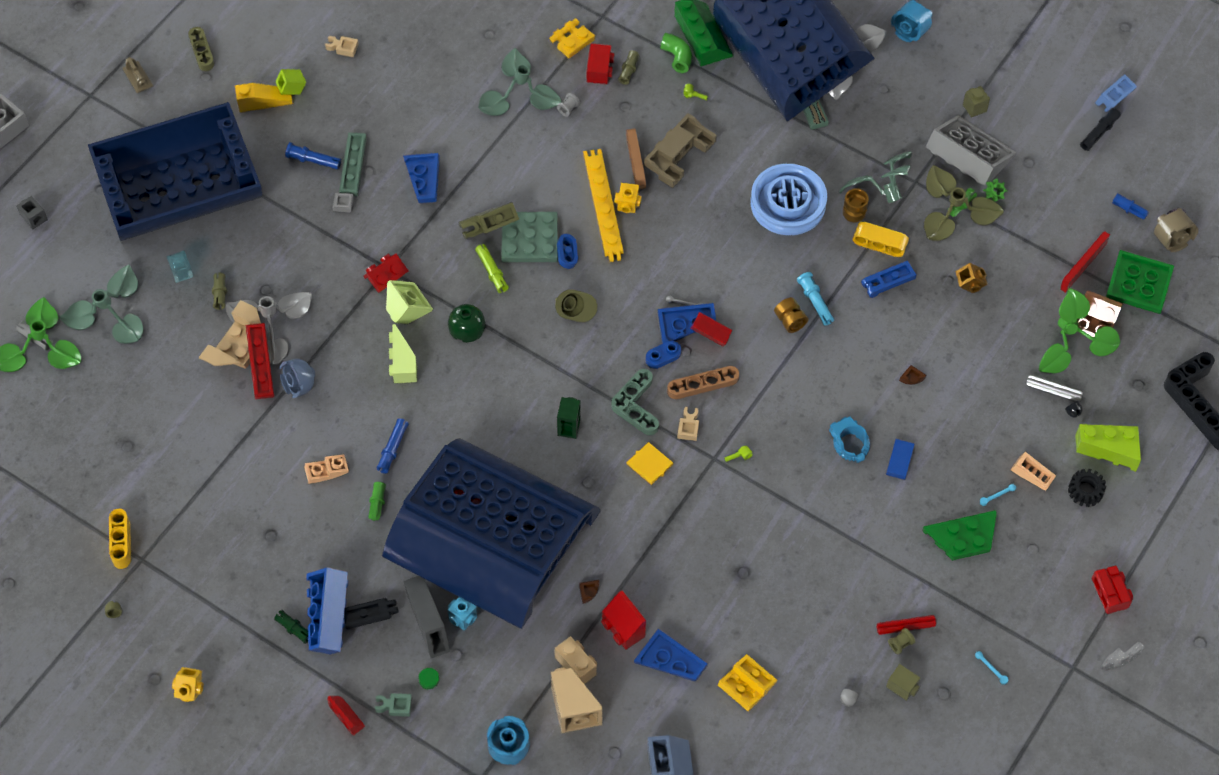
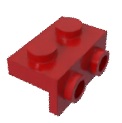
(390, 269)

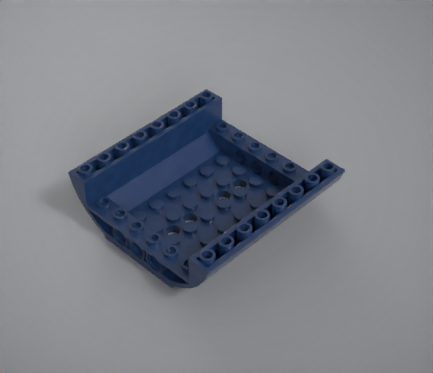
(472, 545)

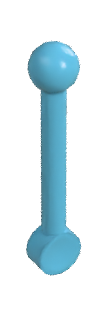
(983, 501)
(1003, 679)

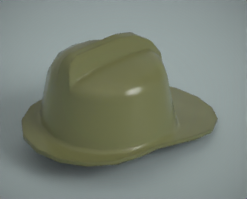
(576, 305)

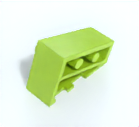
(1110, 443)

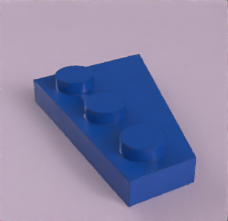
(424, 175)
(677, 321)
(670, 657)

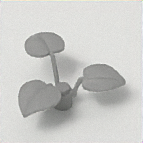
(872, 38)
(293, 305)

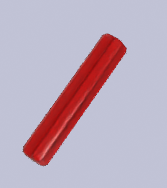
(909, 623)

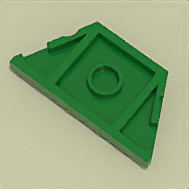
(964, 535)

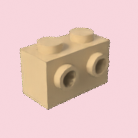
(571, 655)

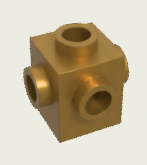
(971, 278)

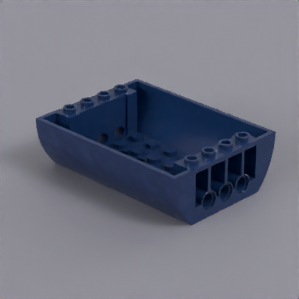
(170, 160)

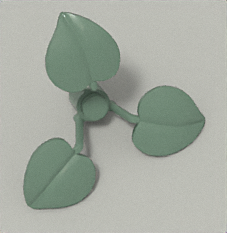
(518, 66)
(891, 189)
(123, 283)

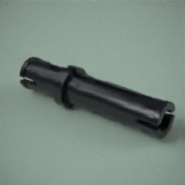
(1104, 125)

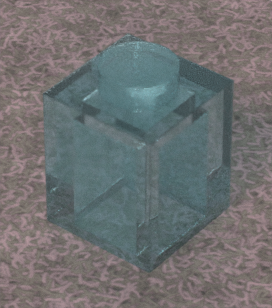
(179, 266)

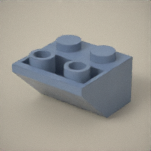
(669, 756)

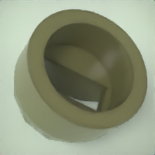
(113, 609)

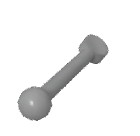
(669, 299)

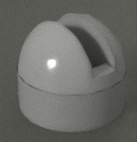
(848, 697)

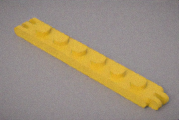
(603, 204)

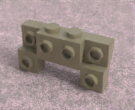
(675, 146)

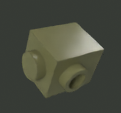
(976, 101)
(903, 682)

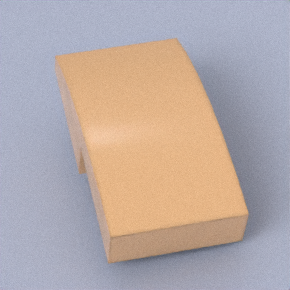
(325, 470)

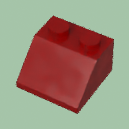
(624, 621)

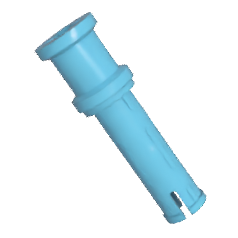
(812, 291)

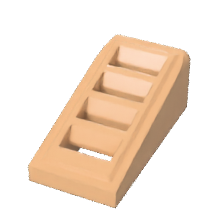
(1030, 476)

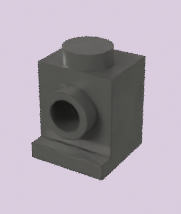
(32, 212)

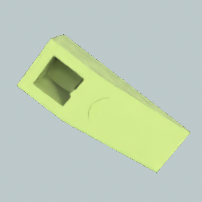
(404, 360)

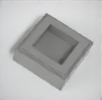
(343, 202)

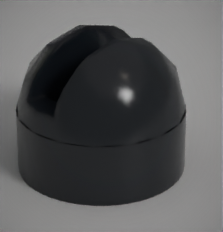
(1074, 409)

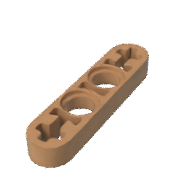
(635, 157)
(704, 385)

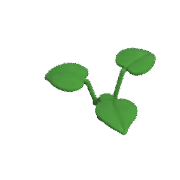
(1076, 307)
(39, 318)

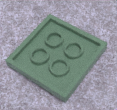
(530, 238)

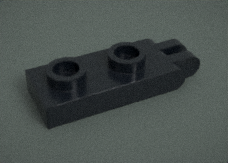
(369, 612)

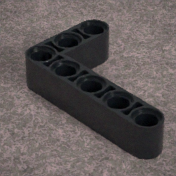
(1196, 399)

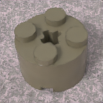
(1175, 230)

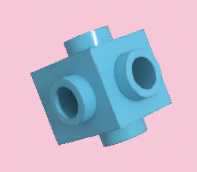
(462, 613)

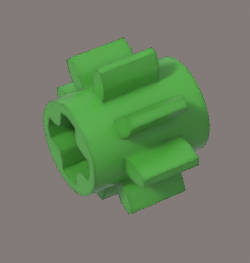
(995, 185)

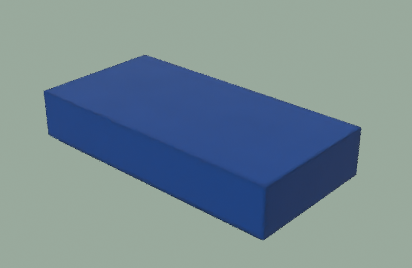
(900, 459)

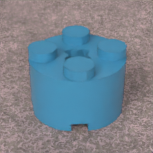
(911, 21)
(498, 735)

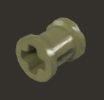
(901, 641)

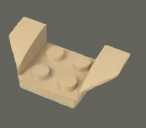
(234, 345)

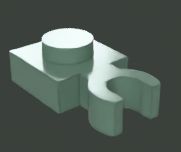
(397, 704)

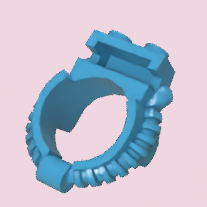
(845, 427)

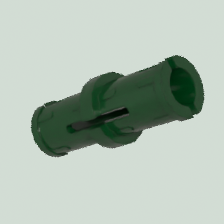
(292, 626)

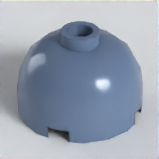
(297, 377)

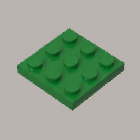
(1140, 281)

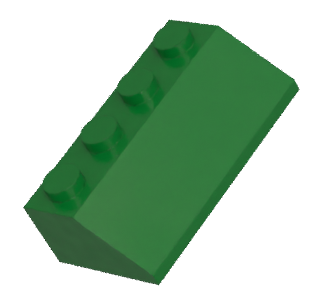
(701, 31)

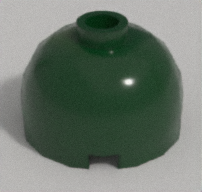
(466, 323)

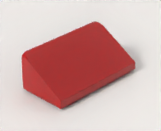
(711, 329)
(345, 714)

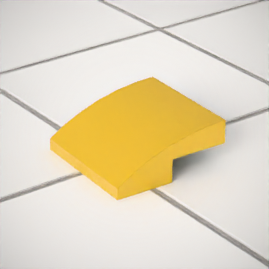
(747, 682)

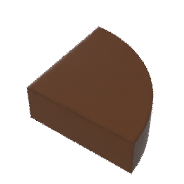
(912, 376)
(588, 590)

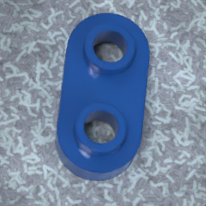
(567, 252)
(664, 355)

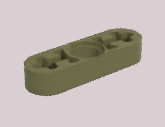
(201, 54)

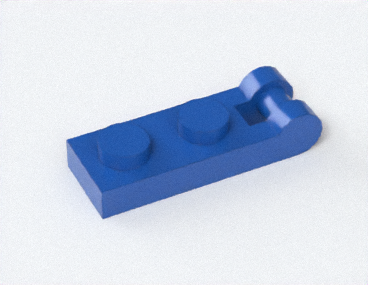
(889, 278)

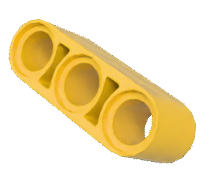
(880, 239)
(123, 546)

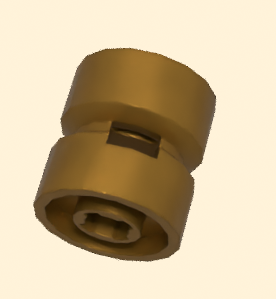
(855, 205)
(791, 315)

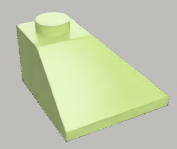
(405, 302)

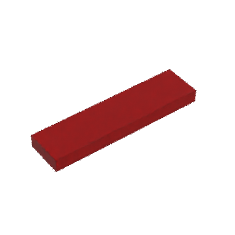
(1084, 261)
(259, 361)

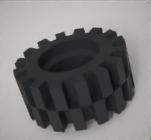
(1084, 497)

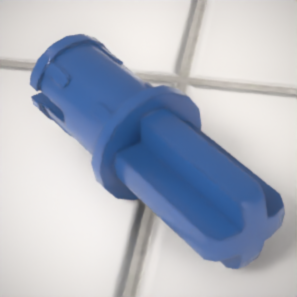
(1130, 206)

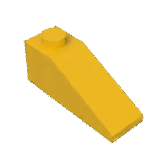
(260, 96)

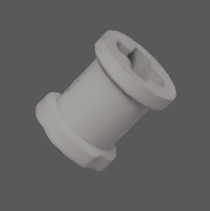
(568, 104)

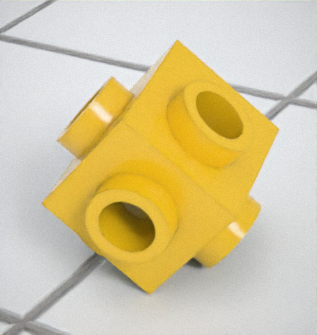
(628, 198)
(187, 684)

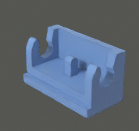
(1116, 93)

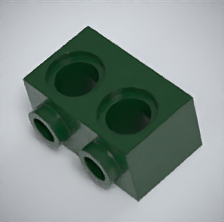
(568, 417)

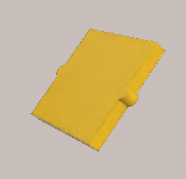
(649, 463)

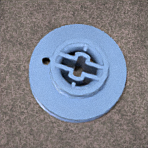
(800, 188)

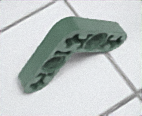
(630, 406)

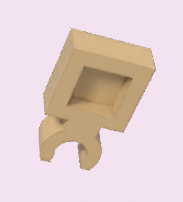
(344, 46)
(689, 426)

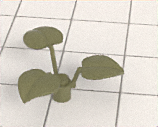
(943, 183)

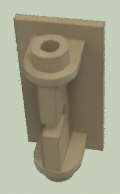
(136, 75)

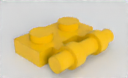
(575, 41)

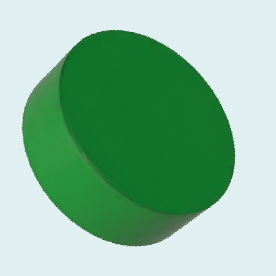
(428, 678)

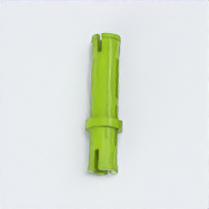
(495, 274)

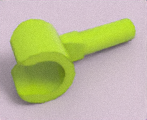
(689, 92)
(744, 451)

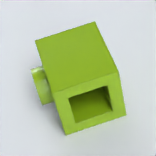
(290, 81)

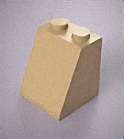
(574, 702)

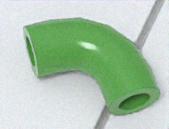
(681, 51)

